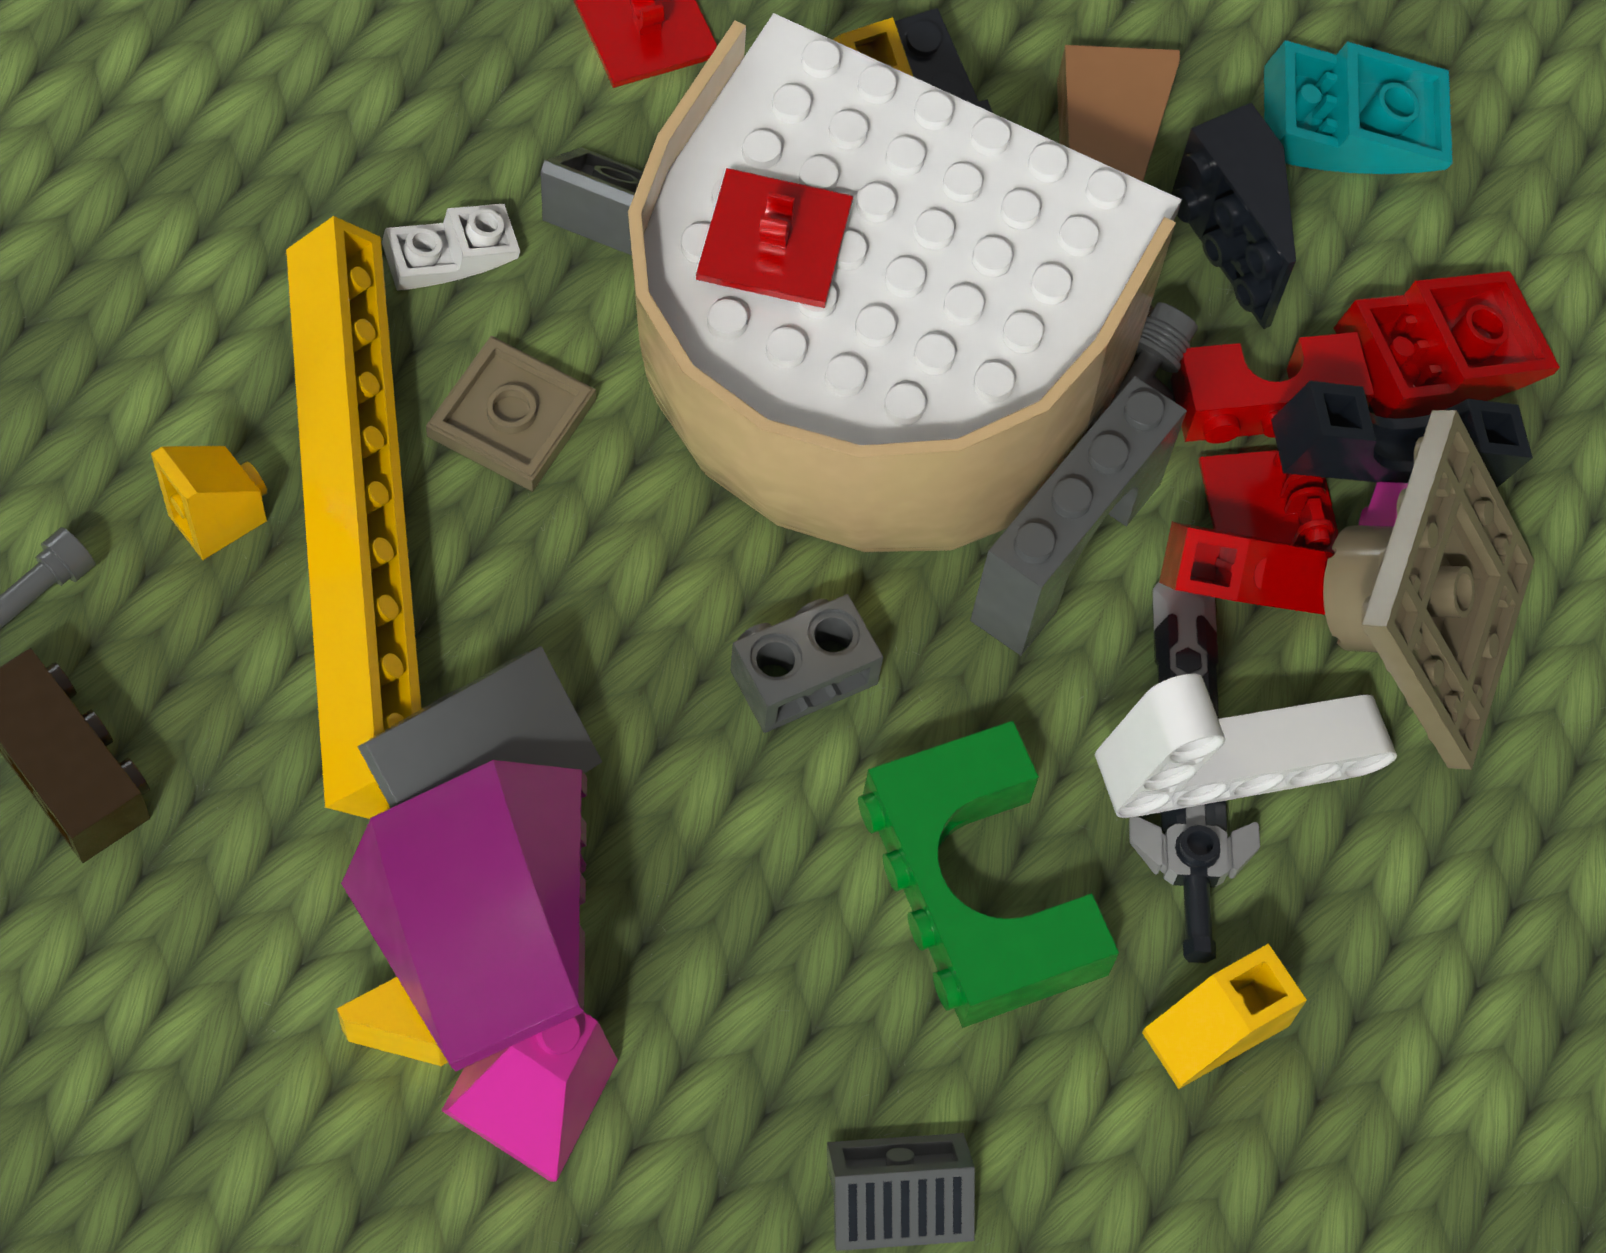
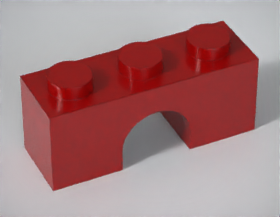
(1233, 402)

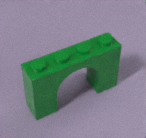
(980, 959)

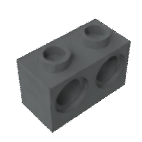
(814, 675)

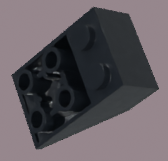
(1240, 206)

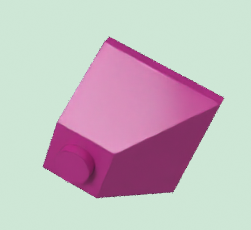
(536, 1093)

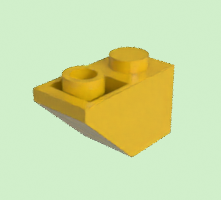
(1225, 1016)

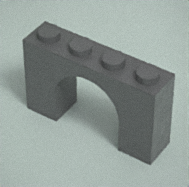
(1104, 475)

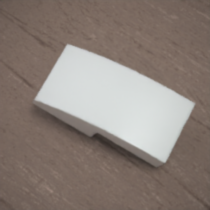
(460, 247)

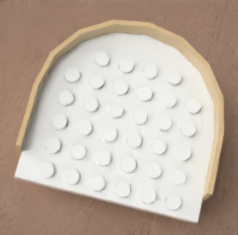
(966, 320)

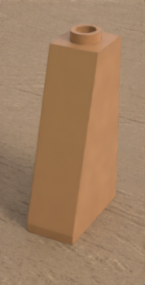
(1114, 103)

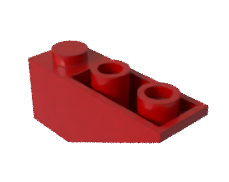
(1244, 568)

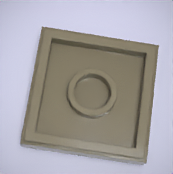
(511, 413)

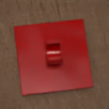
(646, 36)
(774, 238)

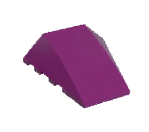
(481, 903)

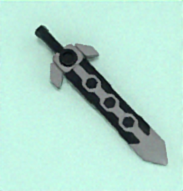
(1195, 839)

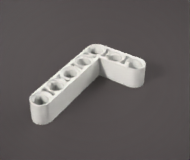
(1181, 756)

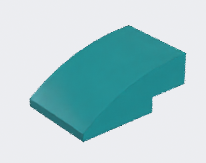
(1358, 110)

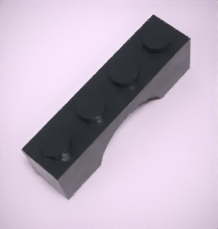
(1334, 435)

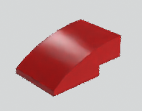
(1448, 343)

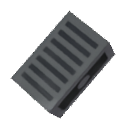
(902, 1191)

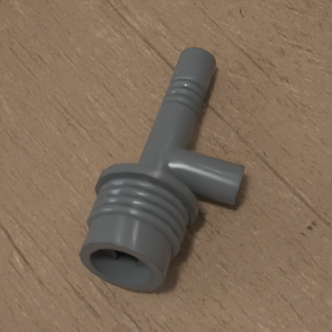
(1161, 346)

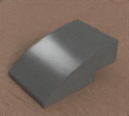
(502, 716)

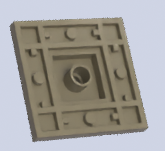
(1436, 589)

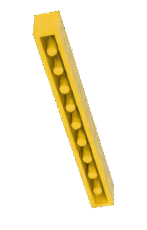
(351, 504)

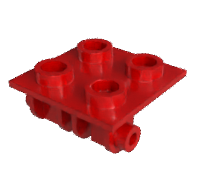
(1258, 500)

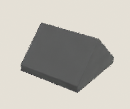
(589, 196)

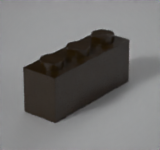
(66, 758)

